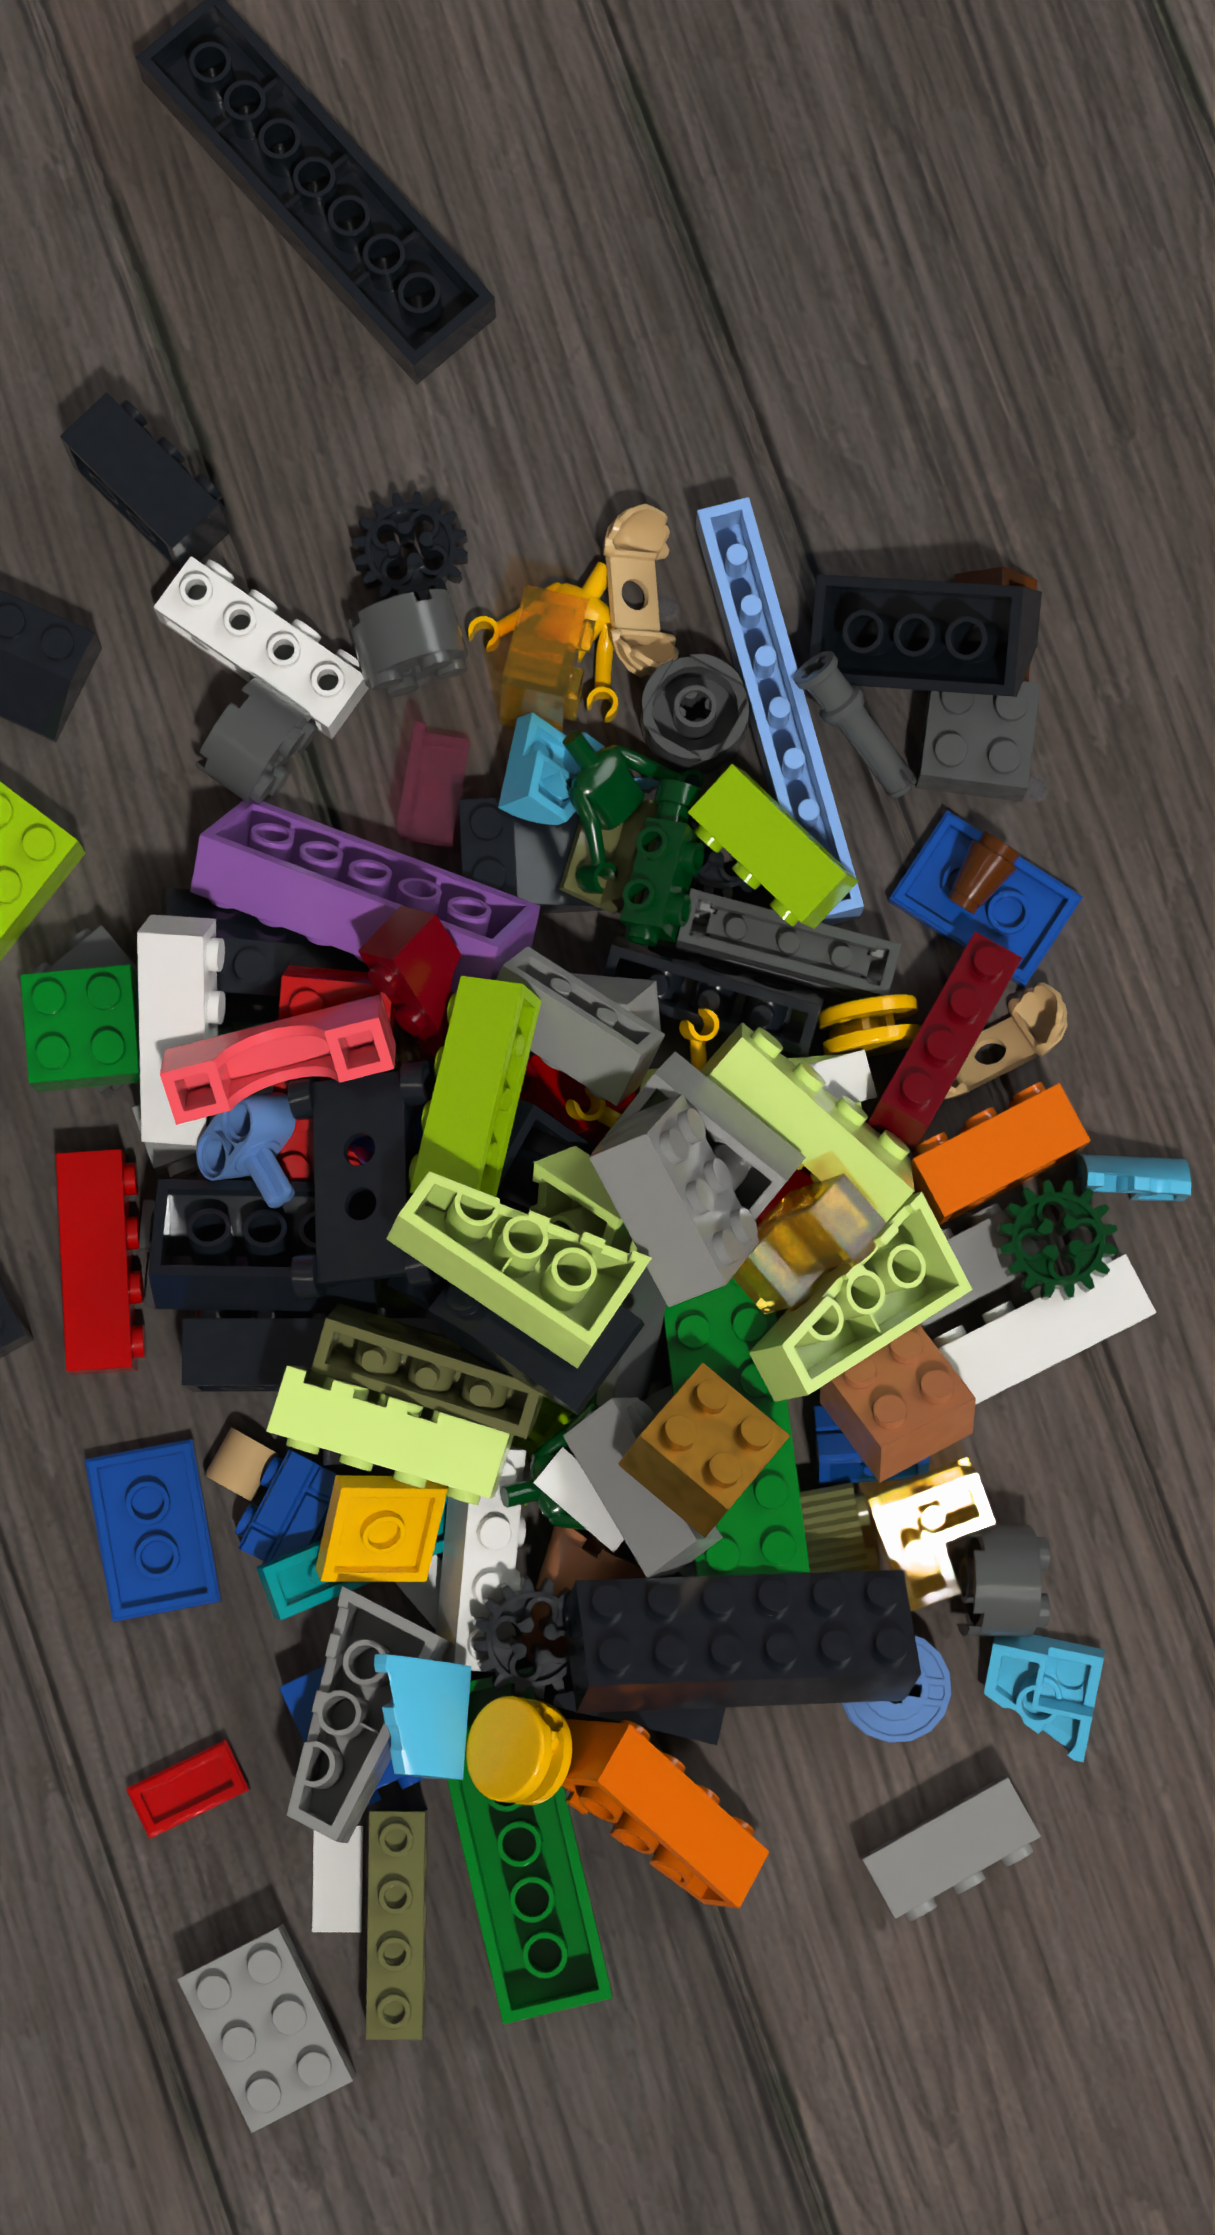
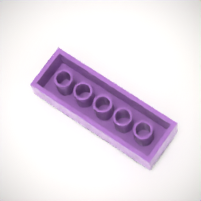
(346, 888)

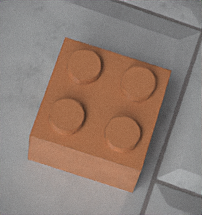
(900, 1404)

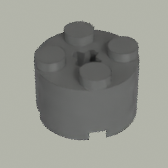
(408, 642)
(681, 687)
(255, 742)
(1002, 1581)

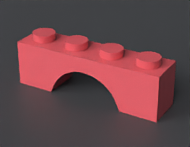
(227, 1068)

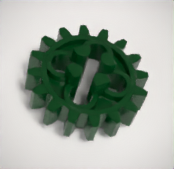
(1082, 1257)

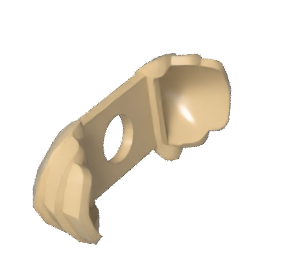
(630, 549)
(1031, 1031)

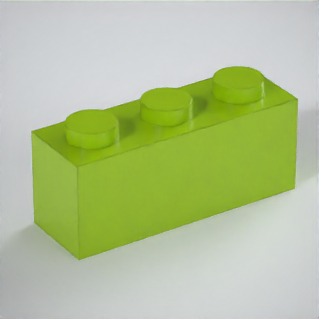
(771, 849)

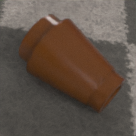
(983, 871)

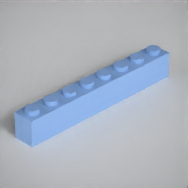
(767, 670)

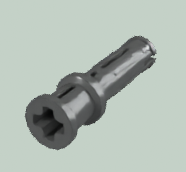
(843, 707)

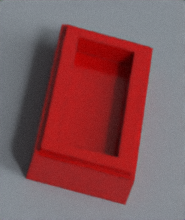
(188, 1789)

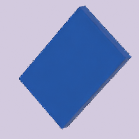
(1019, 916)
(153, 1530)

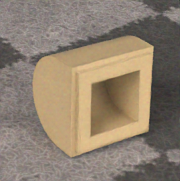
(240, 1464)

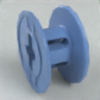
(914, 1715)

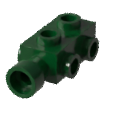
(666, 871)

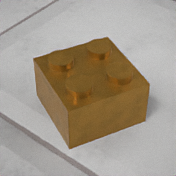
(703, 1450)

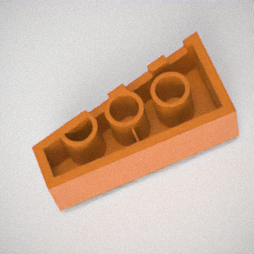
(661, 1811)

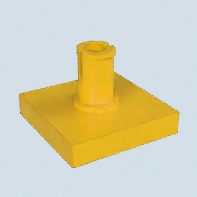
(379, 1530)

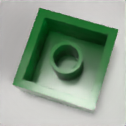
(81, 1027)

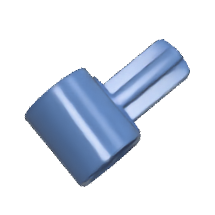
(247, 1145)

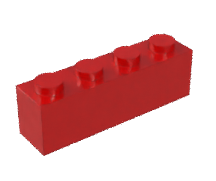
(98, 1262)

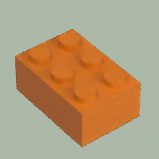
(997, 1151)

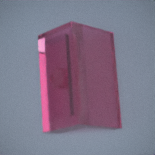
(432, 787)

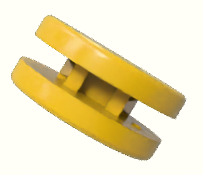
(869, 1025)
(519, 1750)

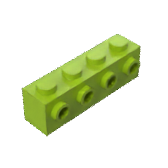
(477, 1084)

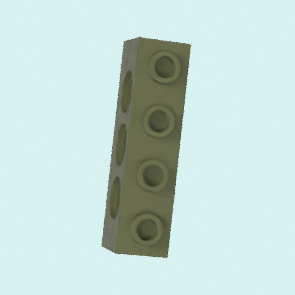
(423, 1370)
(396, 1924)

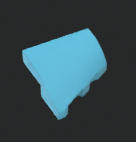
(539, 773)
(1140, 1176)
(1048, 1685)
(426, 1715)

